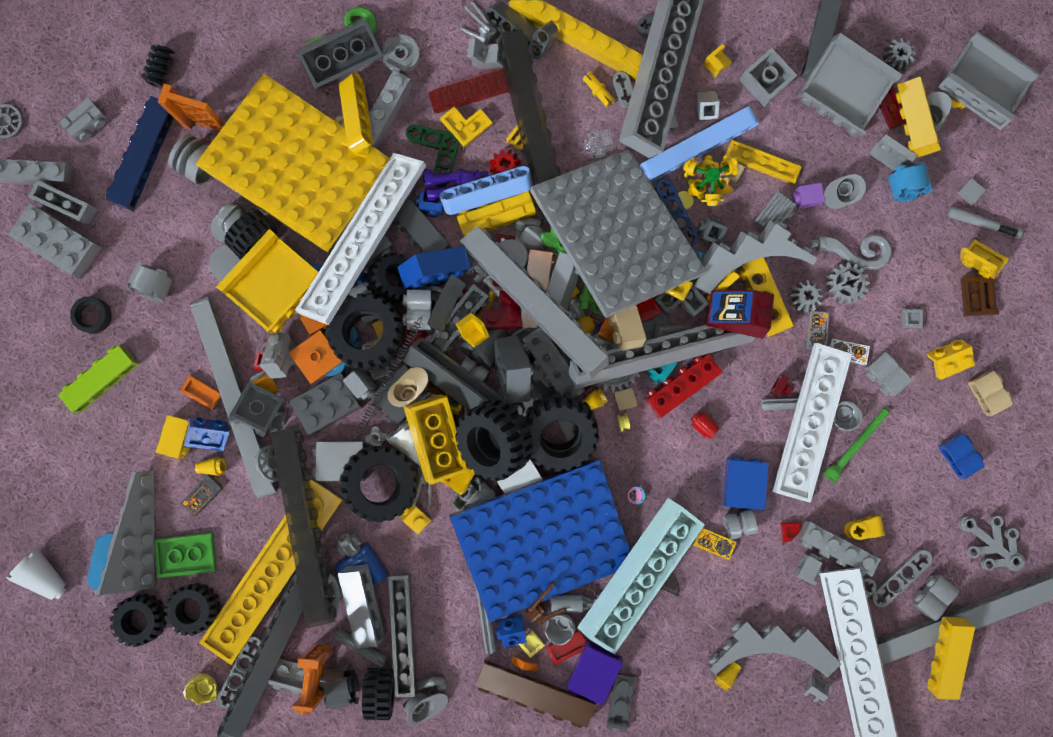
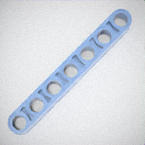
(699, 144)

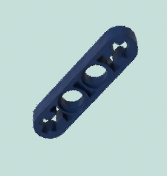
(680, 212)

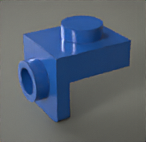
(429, 208)

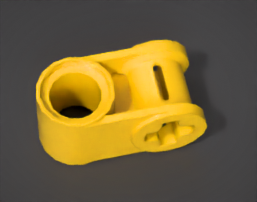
(867, 528)

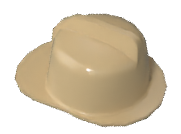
(408, 387)

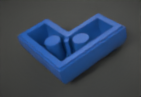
(365, 556)

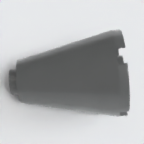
(485, 351)

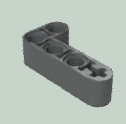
(507, 20)

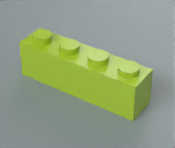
(98, 379)

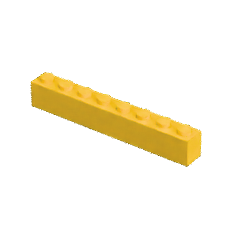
(580, 36)

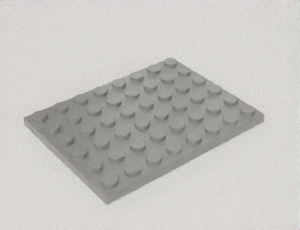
(617, 232)

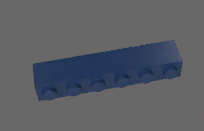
(140, 155)

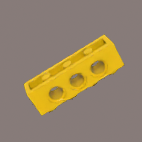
(760, 269)

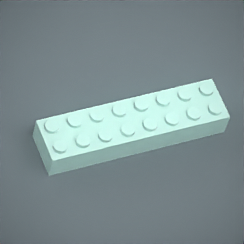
(640, 576)

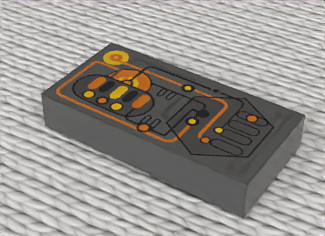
(201, 495)

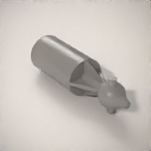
(572, 603)

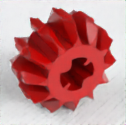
(510, 160)

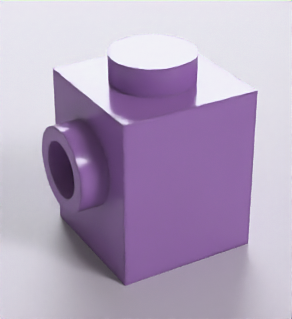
(808, 196)

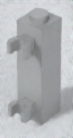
(563, 282)

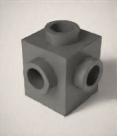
(712, 229)

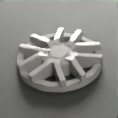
(7, 121)
(268, 462)

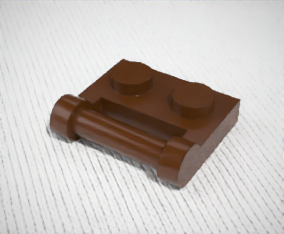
(974, 298)

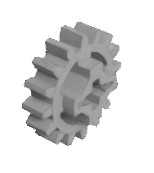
(851, 291)

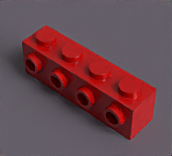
(683, 386)

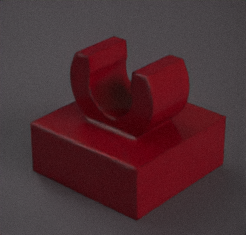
(780, 386)

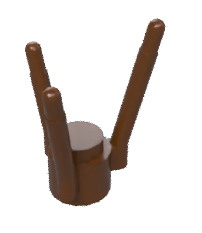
(537, 610)

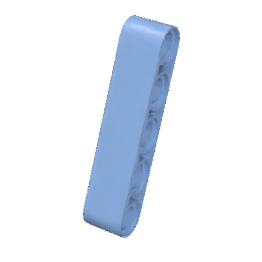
(486, 190)

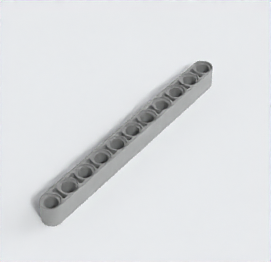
(230, 389)
(978, 614)

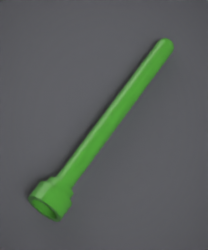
(833, 472)

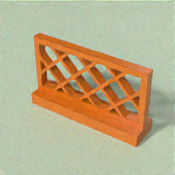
(187, 110)

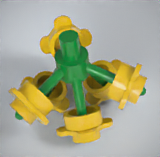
(711, 174)

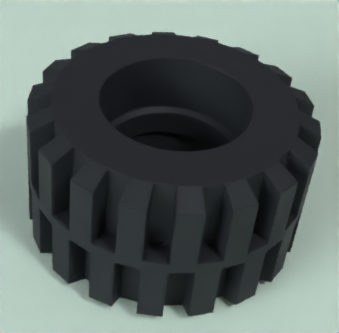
(247, 232)
(378, 282)
(177, 615)
(122, 620)
(378, 694)

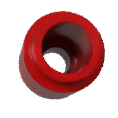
(704, 425)

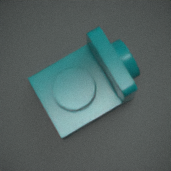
(664, 373)

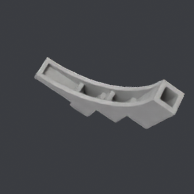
(772, 241)
(773, 640)

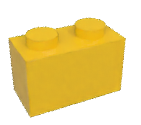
(172, 438)

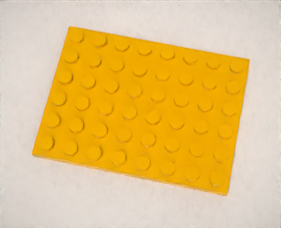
(292, 163)

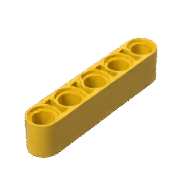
(355, 113)

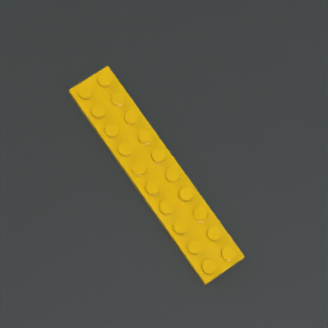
(262, 584)

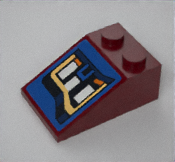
(741, 311)

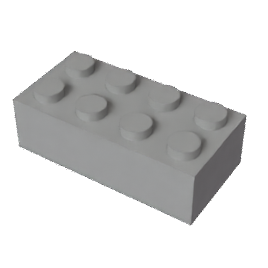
(54, 241)

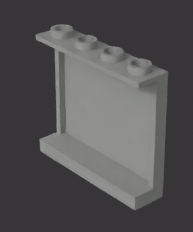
(988, 80)
(848, 84)

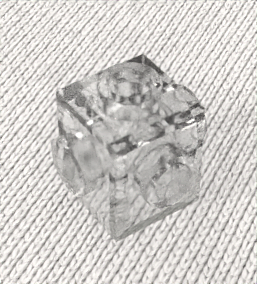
(598, 143)

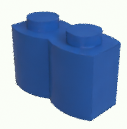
(961, 455)

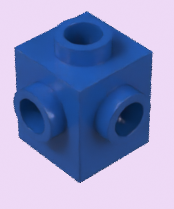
(511, 631)

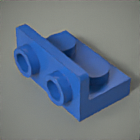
(206, 433)

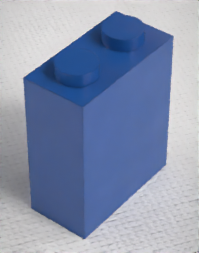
(745, 483)

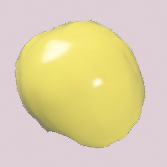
(201, 689)

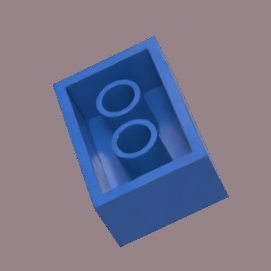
(433, 267)

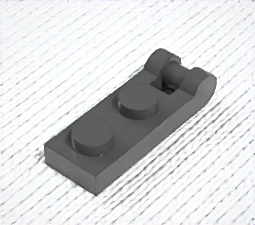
(620, 702)

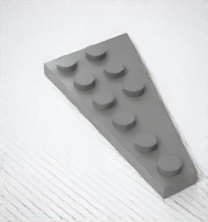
(132, 545)

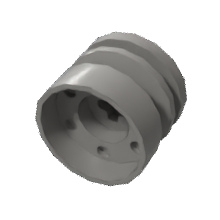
(184, 158)

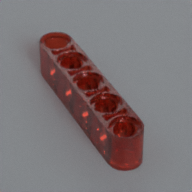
(468, 91)

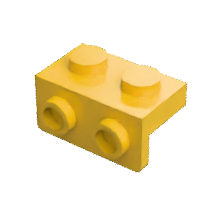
(952, 358)

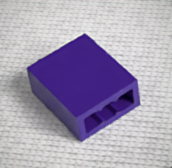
(594, 673)

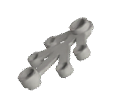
(995, 544)

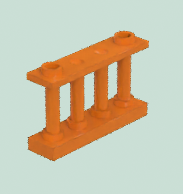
(313, 664)

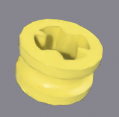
(623, 422)

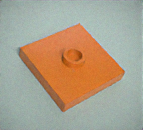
(315, 357)

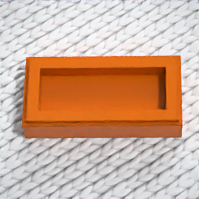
(201, 392)

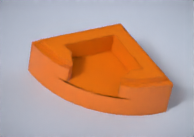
(524, 664)

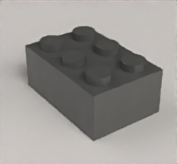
(513, 370)
(325, 404)

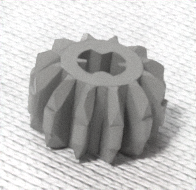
(899, 47)
(799, 296)

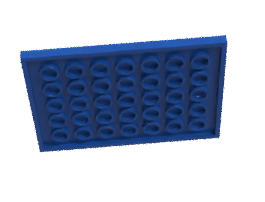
(541, 535)

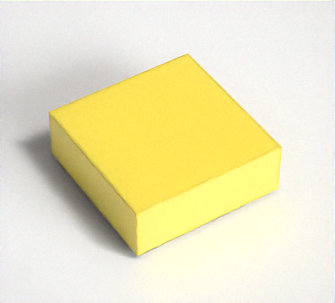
(533, 644)

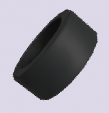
(75, 315)

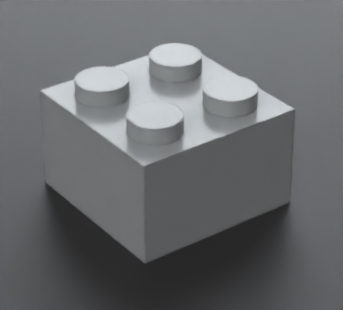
(768, 77)

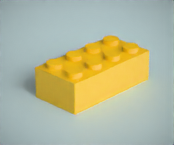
(435, 439)

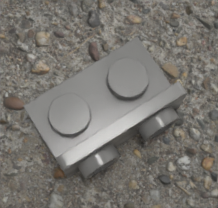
(892, 153)
(287, 676)

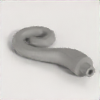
(831, 244)

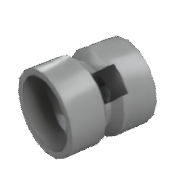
(479, 372)
(740, 524)

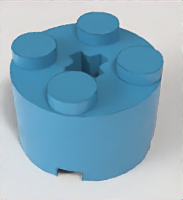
(910, 182)

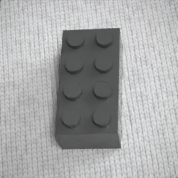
(339, 52)

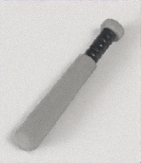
(977, 220)

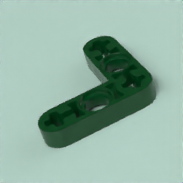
(440, 144)

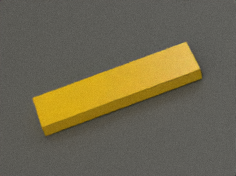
(764, 162)

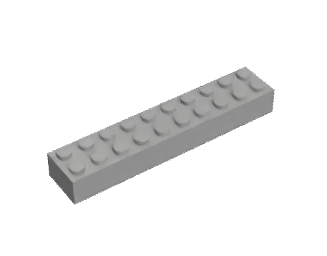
(660, 76)

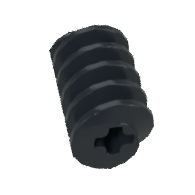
(157, 65)

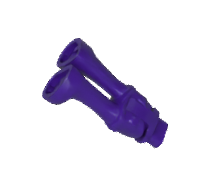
(460, 176)

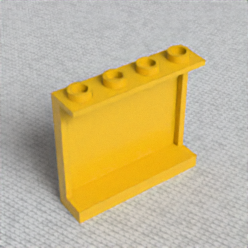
(269, 282)

